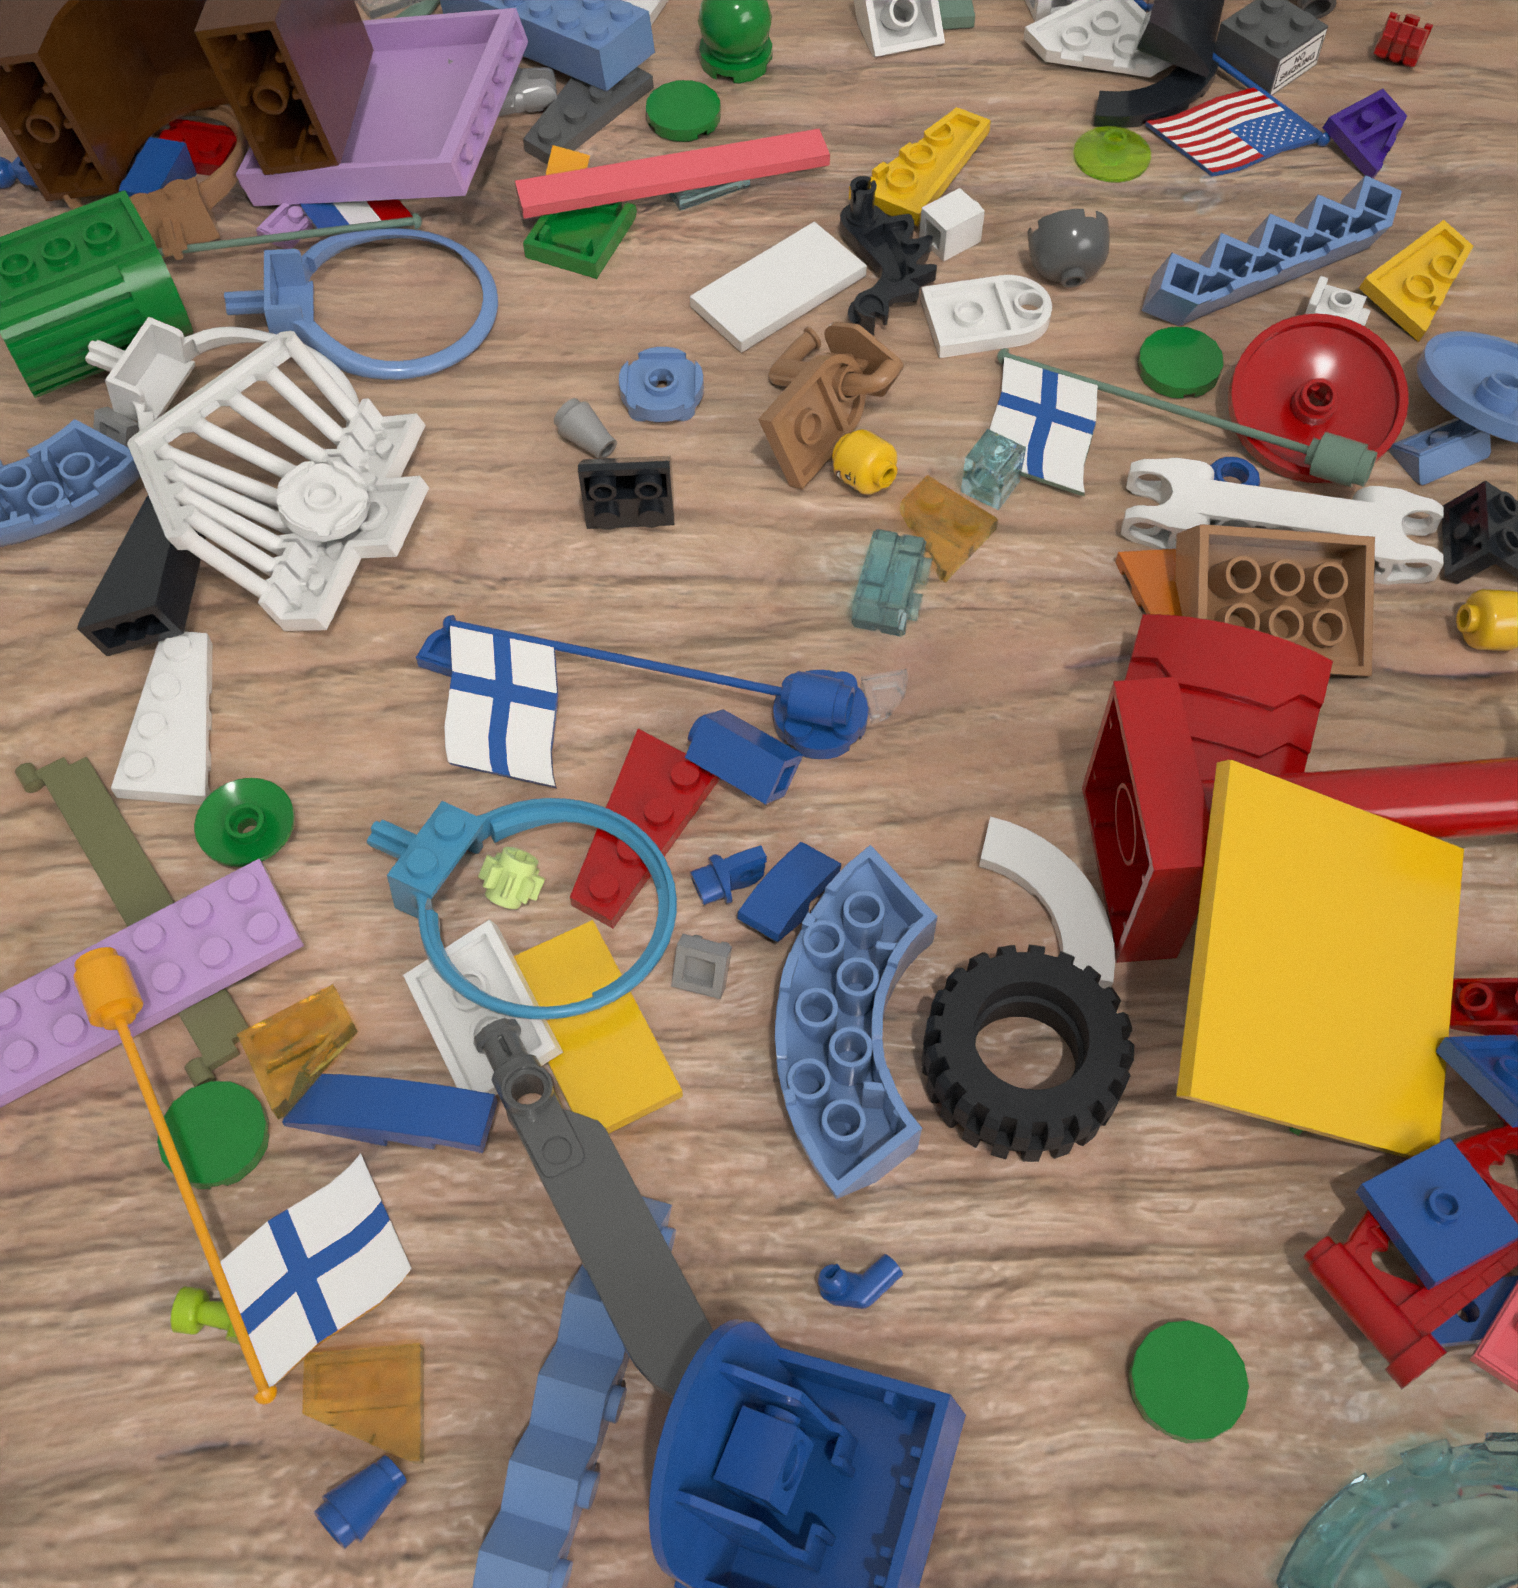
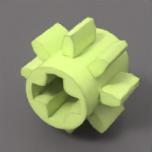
(511, 878)

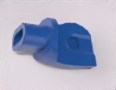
(727, 874)

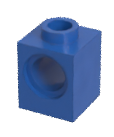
(765, 1458)

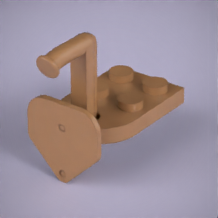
(823, 395)

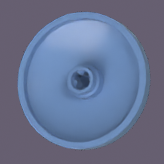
(1474, 380)

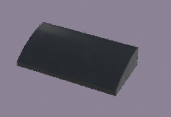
(1182, 32)

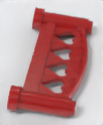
(1396, 1312)

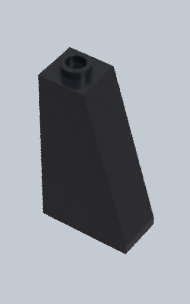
(143, 590)

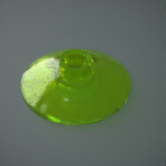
(1112, 154)

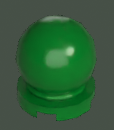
(735, 38)

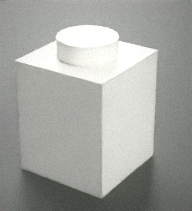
(953, 222)

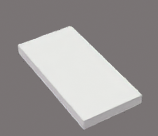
(777, 286)

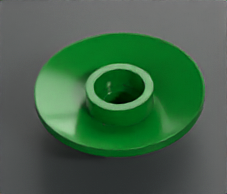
(233, 809)

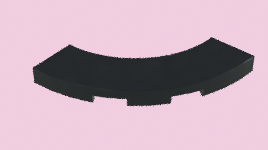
(1160, 99)

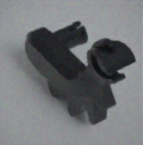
(889, 249)

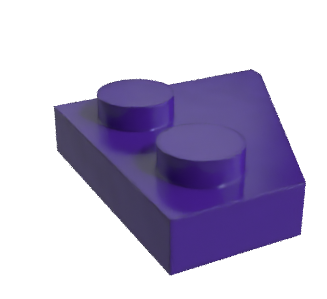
(1367, 130)

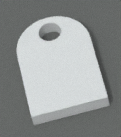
(985, 314)

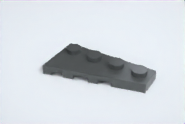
(582, 112)

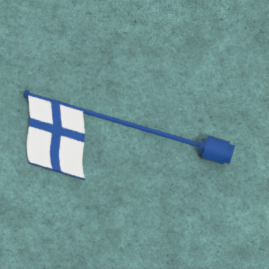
(508, 698)

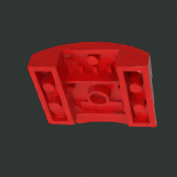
(1240, 690)

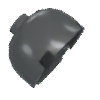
(1069, 246)

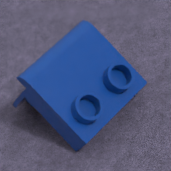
(863, 1498)

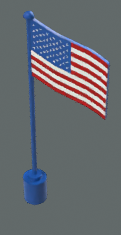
(1235, 127)

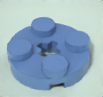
(664, 404)

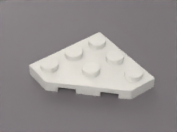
(1095, 37)

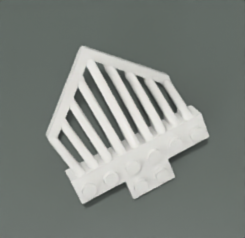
(306, 574)

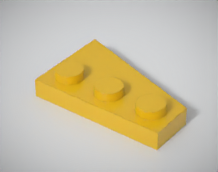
(1418, 278)

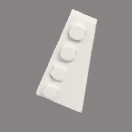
(169, 736)

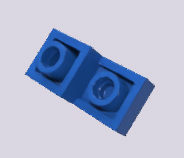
(786, 891)

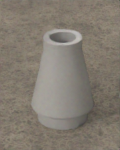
(582, 427)

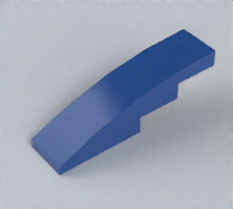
(395, 1111)

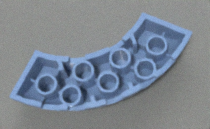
(62, 482)

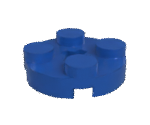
(819, 740)

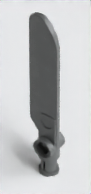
(601, 1214)

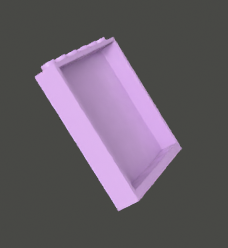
(417, 115)

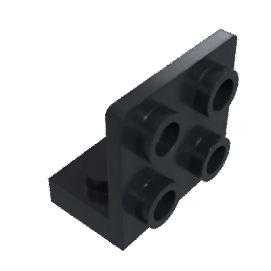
(1480, 532)

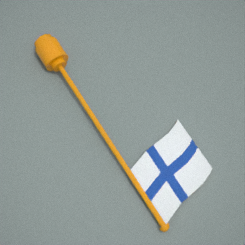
(300, 1270)

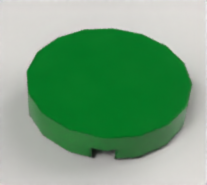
(683, 110)
(1180, 362)
(217, 1133)
(1188, 1381)

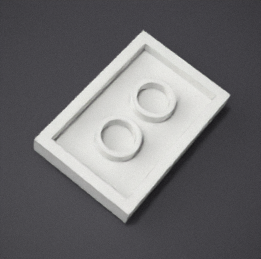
(455, 1021)

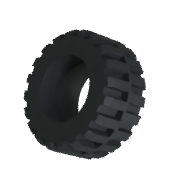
(1046, 991)

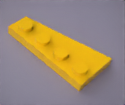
(929, 165)

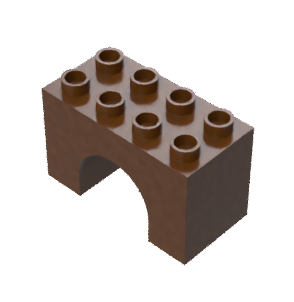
(104, 75)

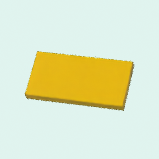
(609, 1055)

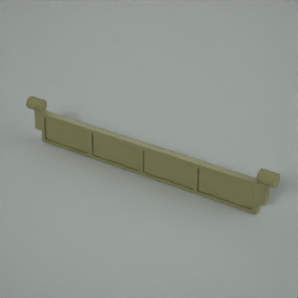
(134, 890)

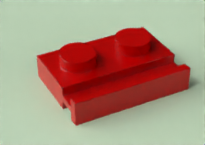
(207, 143)

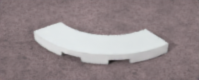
(1061, 887)

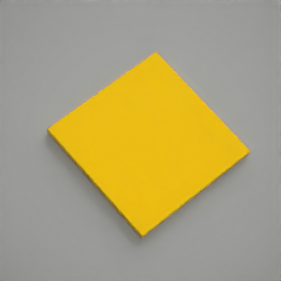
(1321, 966)

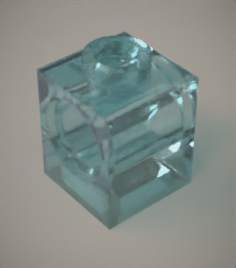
(993, 469)

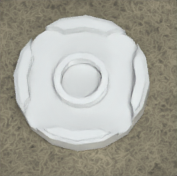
(322, 500)

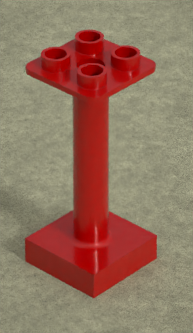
(1155, 811)

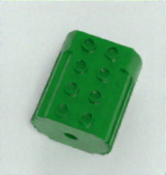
(80, 282)

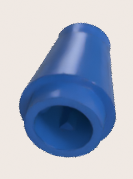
(359, 1501)

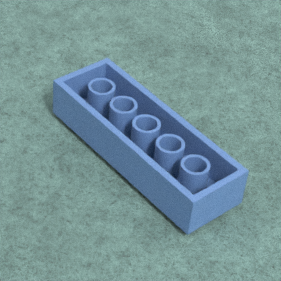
(578, 37)

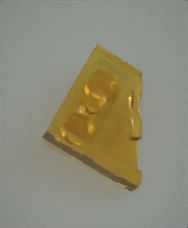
(947, 523)
(297, 1046)

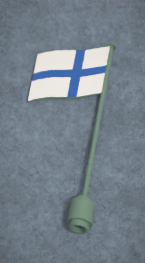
(1056, 420)

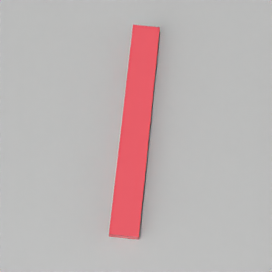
(671, 173)

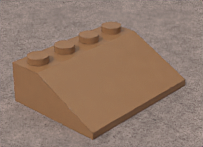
(1284, 584)

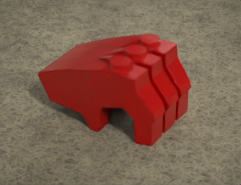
(1402, 39)

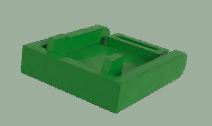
(580, 238)

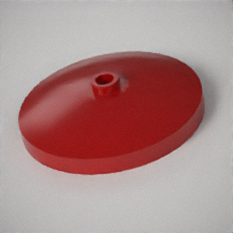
(1316, 379)

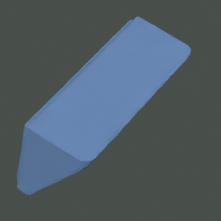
(1441, 450)

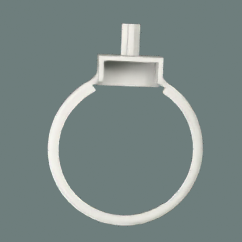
(160, 360)

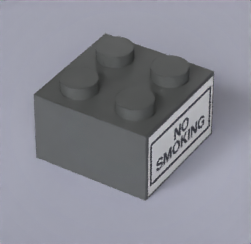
(1271, 42)

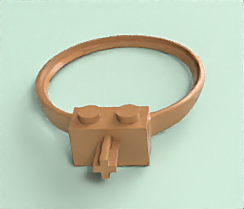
(183, 208)

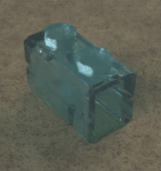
(889, 583)

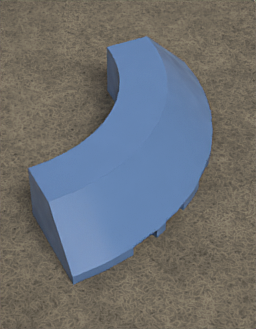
(832, 1023)

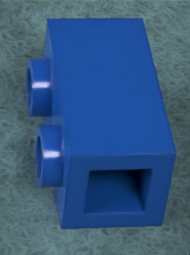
(157, 166)
(743, 755)

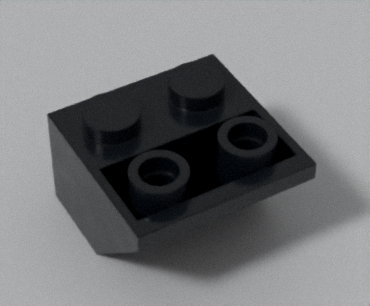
(627, 492)

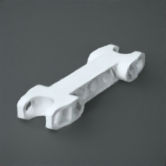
(1193, 498)

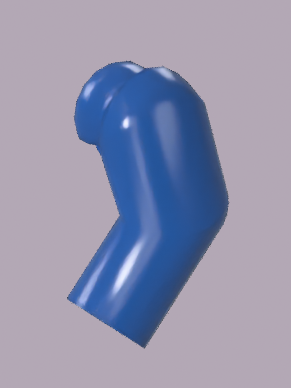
(857, 1289)

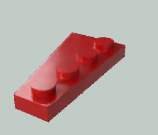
(659, 795)

